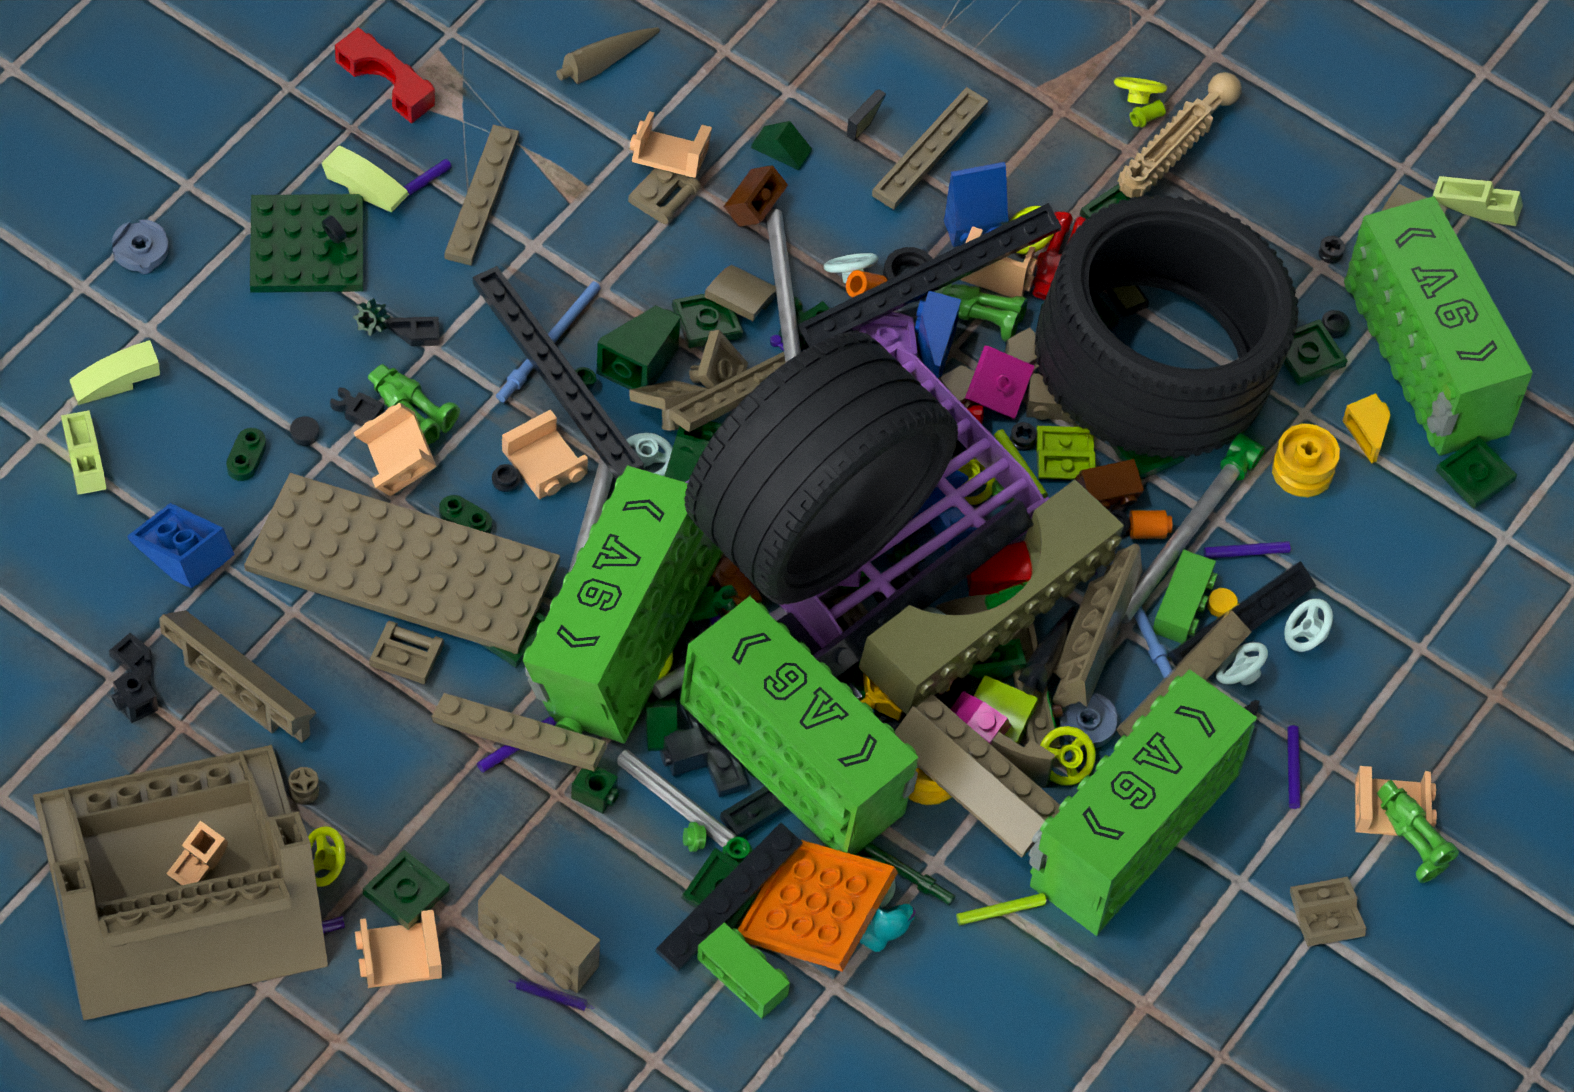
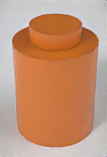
(861, 281)
(1149, 524)

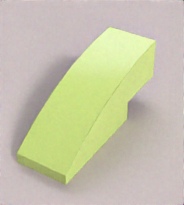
(364, 179)
(1479, 199)
(115, 373)
(83, 452)

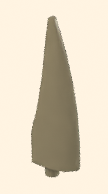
(600, 55)

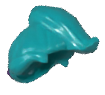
(887, 926)

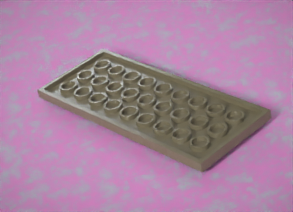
(403, 563)

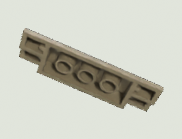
(1096, 628)
(237, 676)
(976, 774)

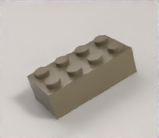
(538, 934)

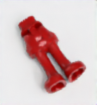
(1049, 259)

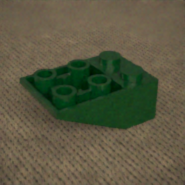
(688, 449)

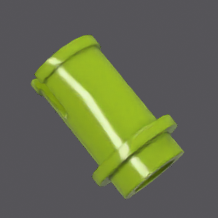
(1142, 115)

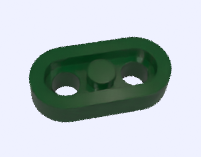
(248, 452)
(465, 513)

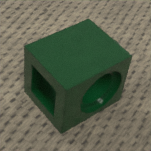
(597, 800)

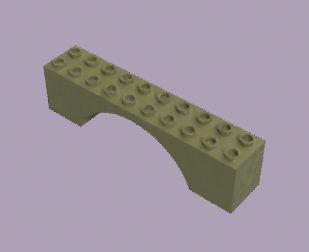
(926, 651)

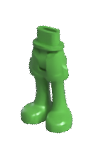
(971, 306)
(398, 388)
(1410, 821)

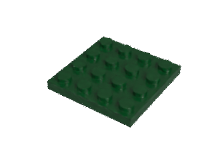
(295, 252)

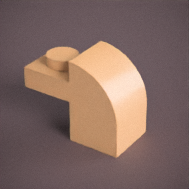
(201, 853)

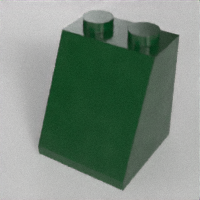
(639, 349)

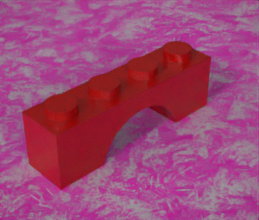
(362, 55)

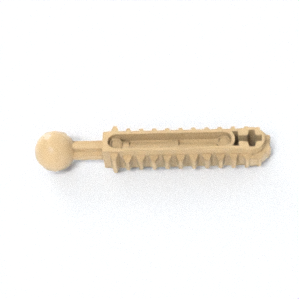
(1177, 136)

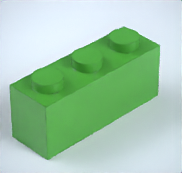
(1185, 597)
(743, 970)

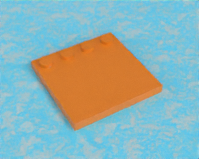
(818, 905)

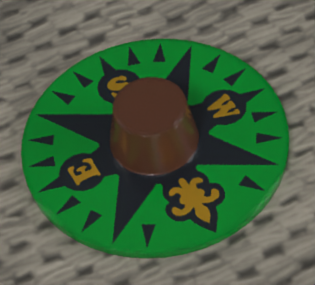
(1056, 710)

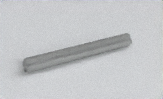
(674, 797)

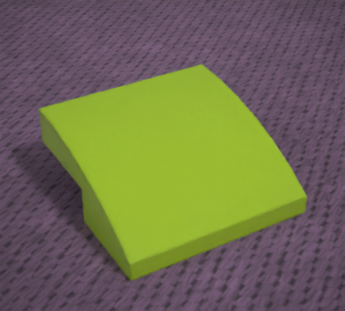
(1063, 451)
(1010, 702)

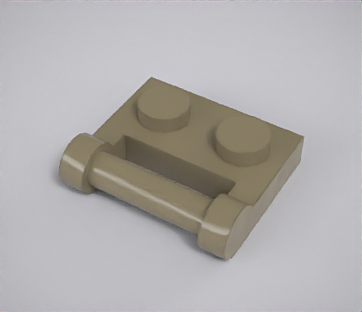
(658, 188)
(404, 659)

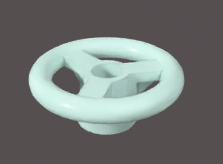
(850, 263)
(648, 444)
(1311, 627)
(1244, 669)

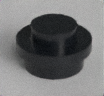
(506, 478)

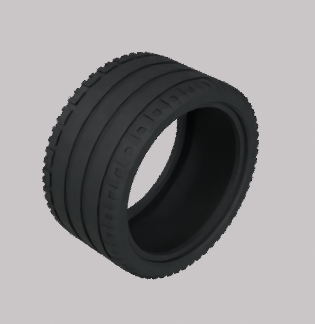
(1195, 255)
(820, 467)

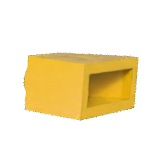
(1367, 424)

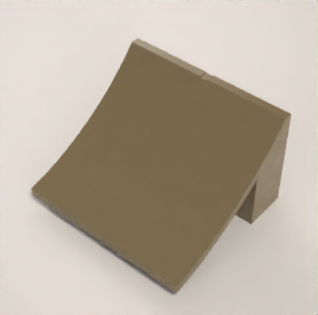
(146, 937)

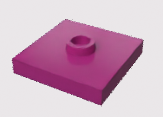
(999, 382)

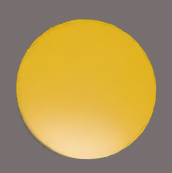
(1221, 601)

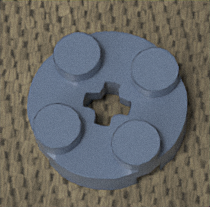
(143, 259)
(1103, 724)

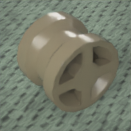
(304, 778)

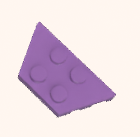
(891, 329)

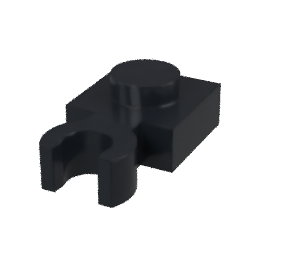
(358, 408)

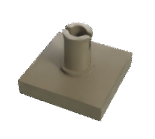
(718, 362)
(665, 396)

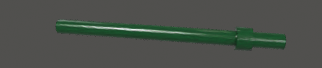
(925, 883)

